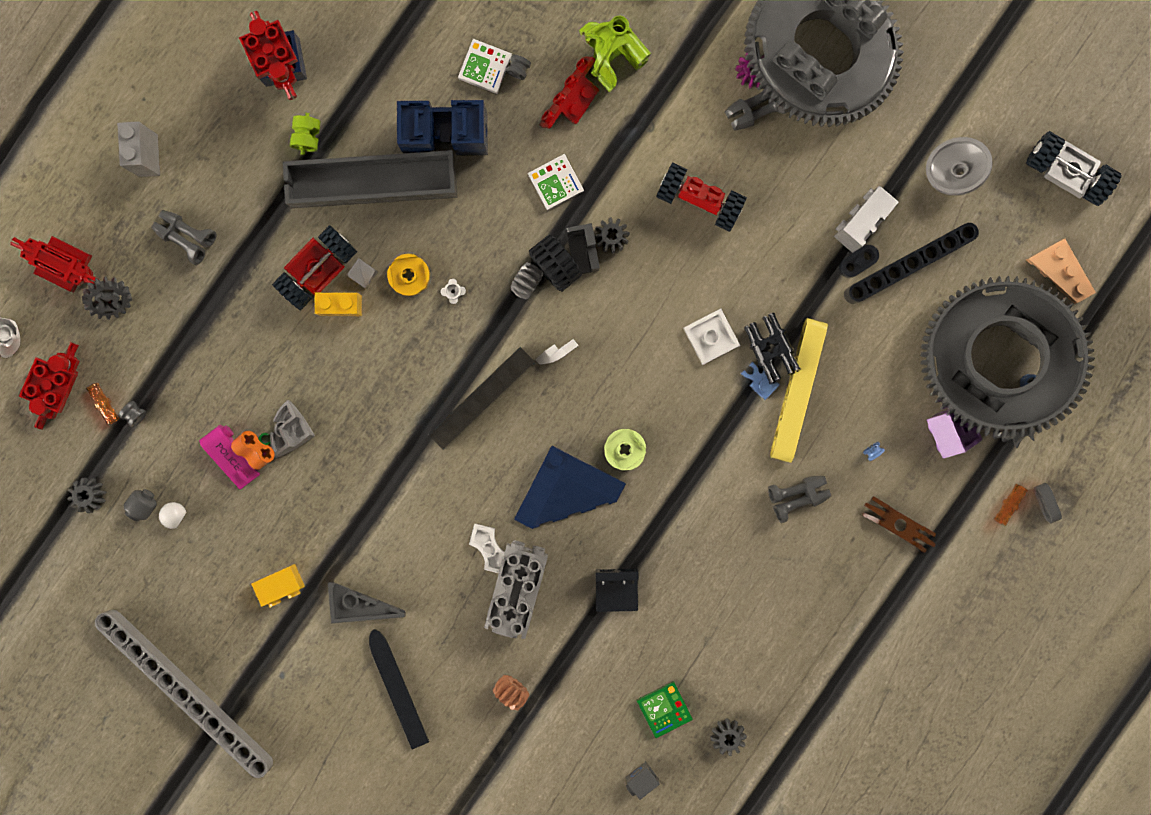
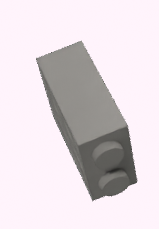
(138, 149)

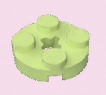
(624, 461)

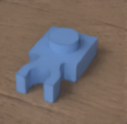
(760, 382)

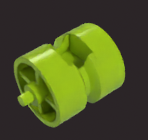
(305, 131)

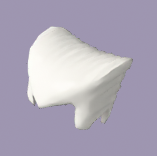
(8, 337)

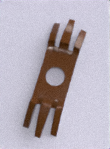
(888, 521)

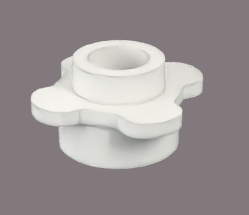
(453, 297)

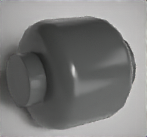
(140, 505)

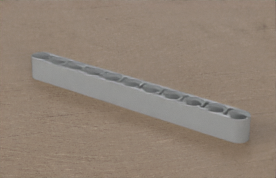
(173, 691)

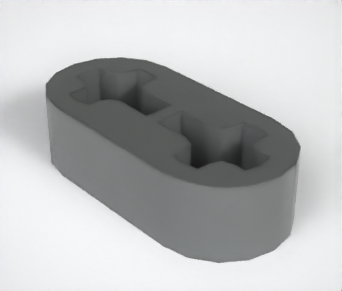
(1047, 503)

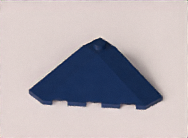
(564, 488)

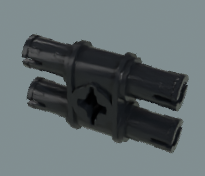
(782, 350)

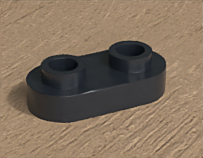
(858, 261)

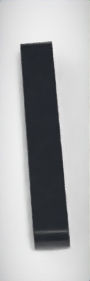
(920, 259)

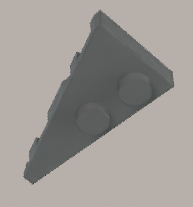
(353, 606)

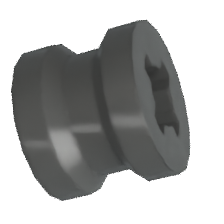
(518, 67)
(132, 414)

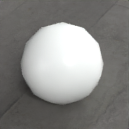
(171, 514)

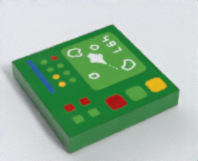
(664, 709)

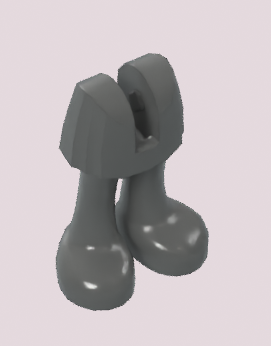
(750, 116)
(194, 252)
(808, 487)

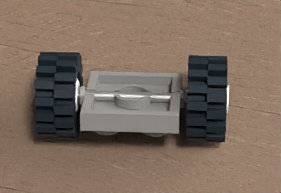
(1073, 169)

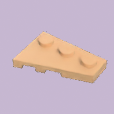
(1064, 270)

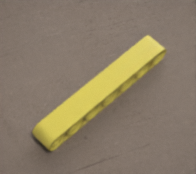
(798, 390)

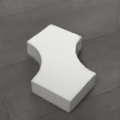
(484, 540)

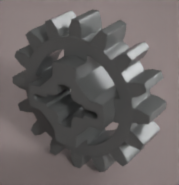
(106, 298)

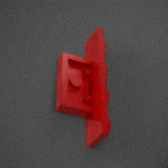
(574, 97)

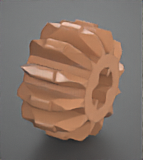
(511, 692)

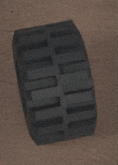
(555, 262)

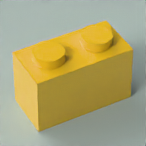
(338, 304)
(278, 585)

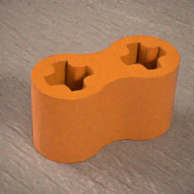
(252, 450)

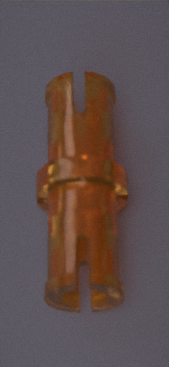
(102, 403)
(1010, 504)

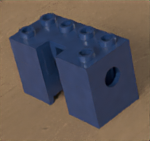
(461, 125)

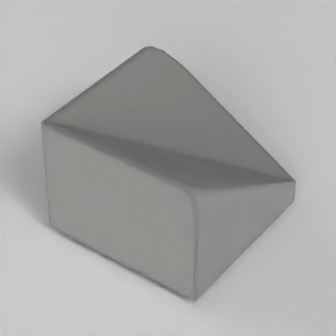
(362, 273)

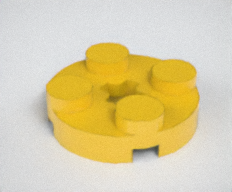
(415, 265)

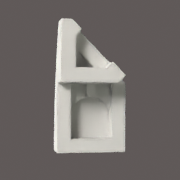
(553, 353)

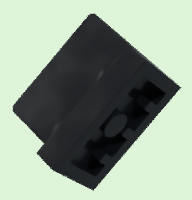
(616, 590)

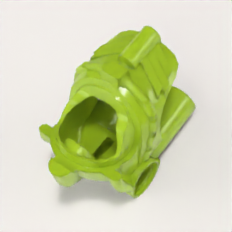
(610, 44)

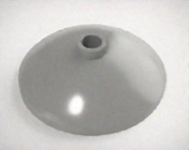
(958, 156)

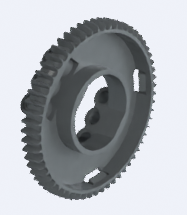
(799, 80)
(1035, 318)

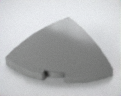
(290, 430)

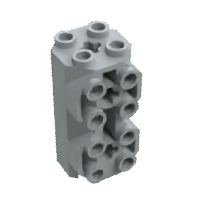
(516, 589)

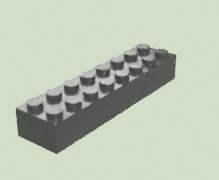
(370, 179)

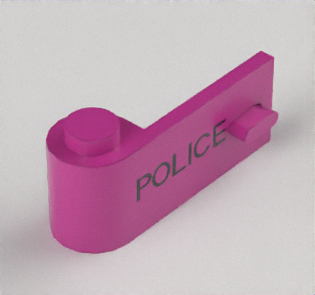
(218, 447)

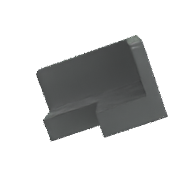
(583, 247)

